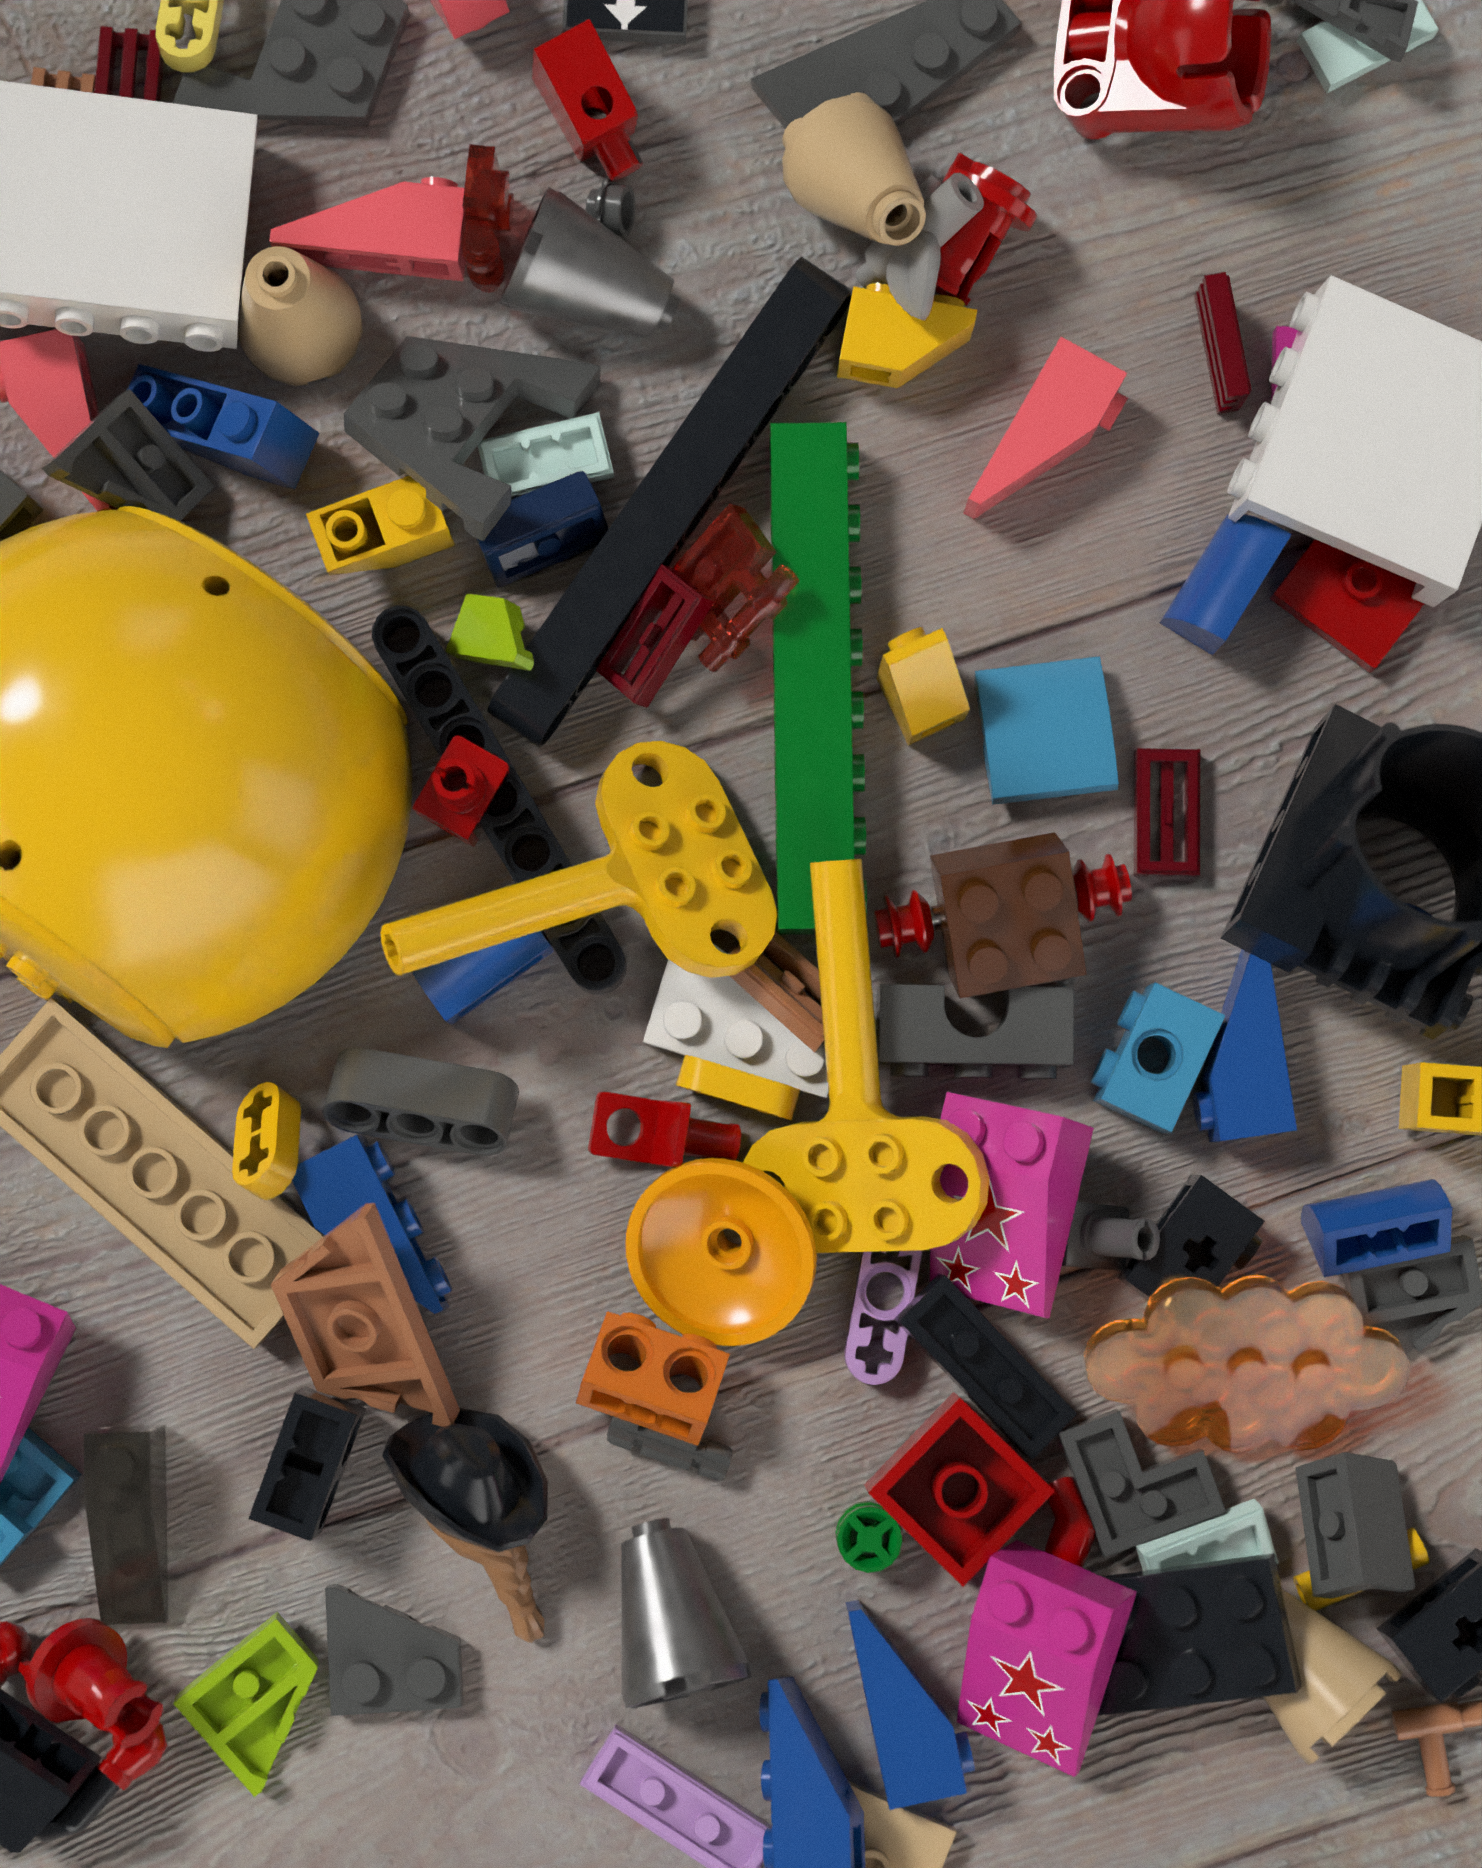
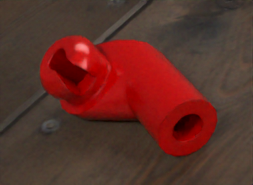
(1072, 1529)

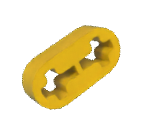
(738, 1087)
(266, 1141)

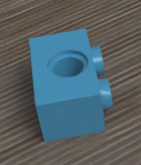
(1187, 1034)

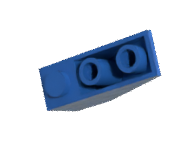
(228, 425)
(357, 1174)
(812, 1803)

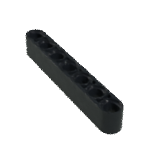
(525, 821)

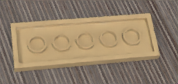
(148, 1169)

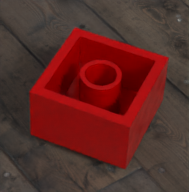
(958, 1489)

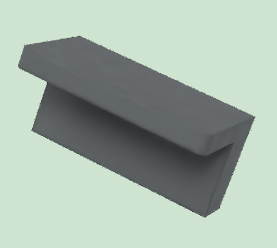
(1354, 1525)

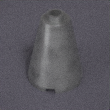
(586, 274)
(672, 1621)

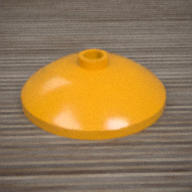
(701, 1278)

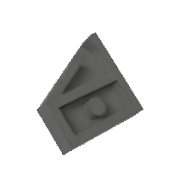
(130, 462)
(1419, 1294)
(387, 1659)

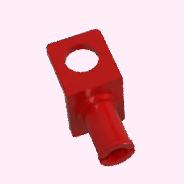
(461, 789)
(665, 1132)

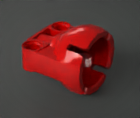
(1160, 65)

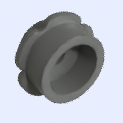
(613, 206)

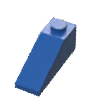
(1246, 1068)
(911, 1731)

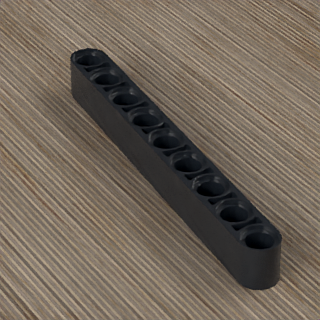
(672, 499)

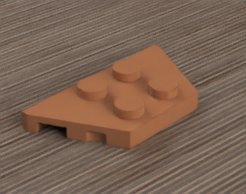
(362, 1322)

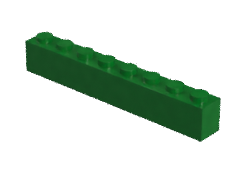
(814, 662)

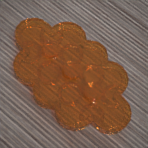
(1246, 1363)

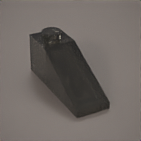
(128, 1522)

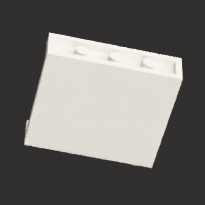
(123, 215)
(1372, 438)

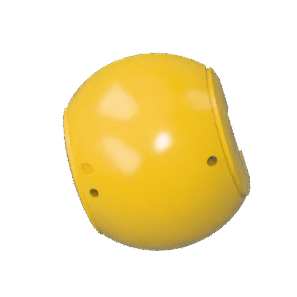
(184, 778)

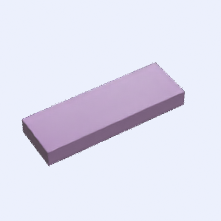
(675, 1803)

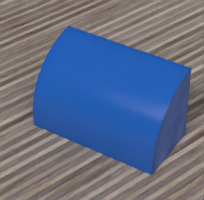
(1224, 581)
(471, 979)
(1379, 1227)

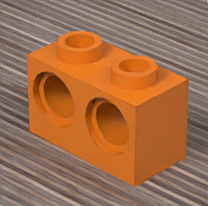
(647, 1393)

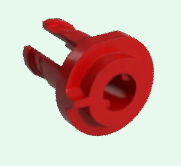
(972, 248)
(84, 1676)

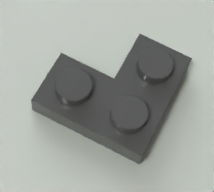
(1132, 1502)

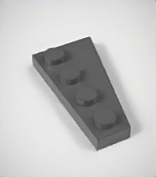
(894, 61)

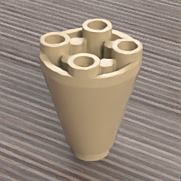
(854, 170)

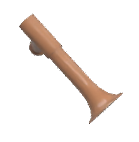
(1429, 1725)

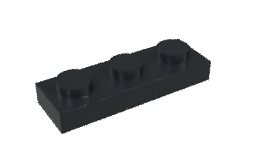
(985, 1366)

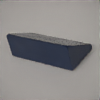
(544, 529)

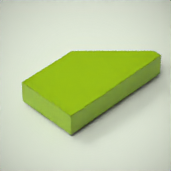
(490, 633)

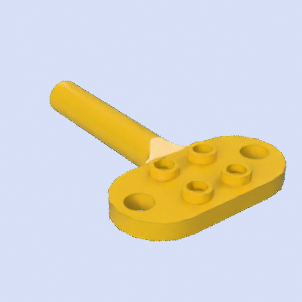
(670, 859)
(860, 1170)

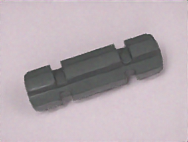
(710, 1458)

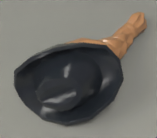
(480, 1496)

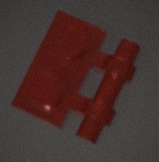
(487, 212)
(723, 565)

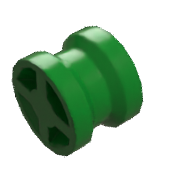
(875, 1545)

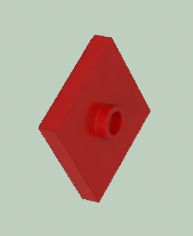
(1348, 602)

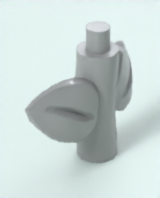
(914, 267)

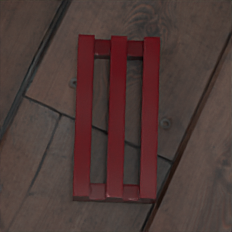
(130, 42)
(1222, 342)
(660, 641)
(1192, 775)

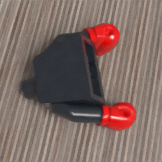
(46, 1776)

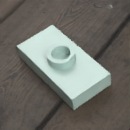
(1341, 58)
(547, 454)
(1227, 1536)

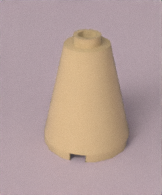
(297, 317)
(1336, 1681)

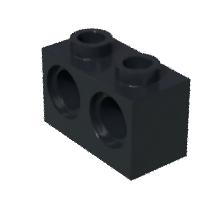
(307, 1463)

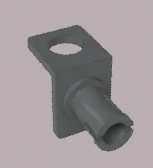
(1105, 1237)

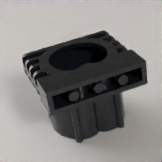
(1324, 908)

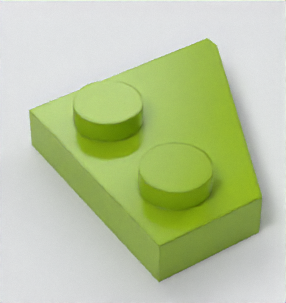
(251, 1699)

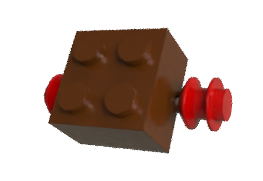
(1006, 913)

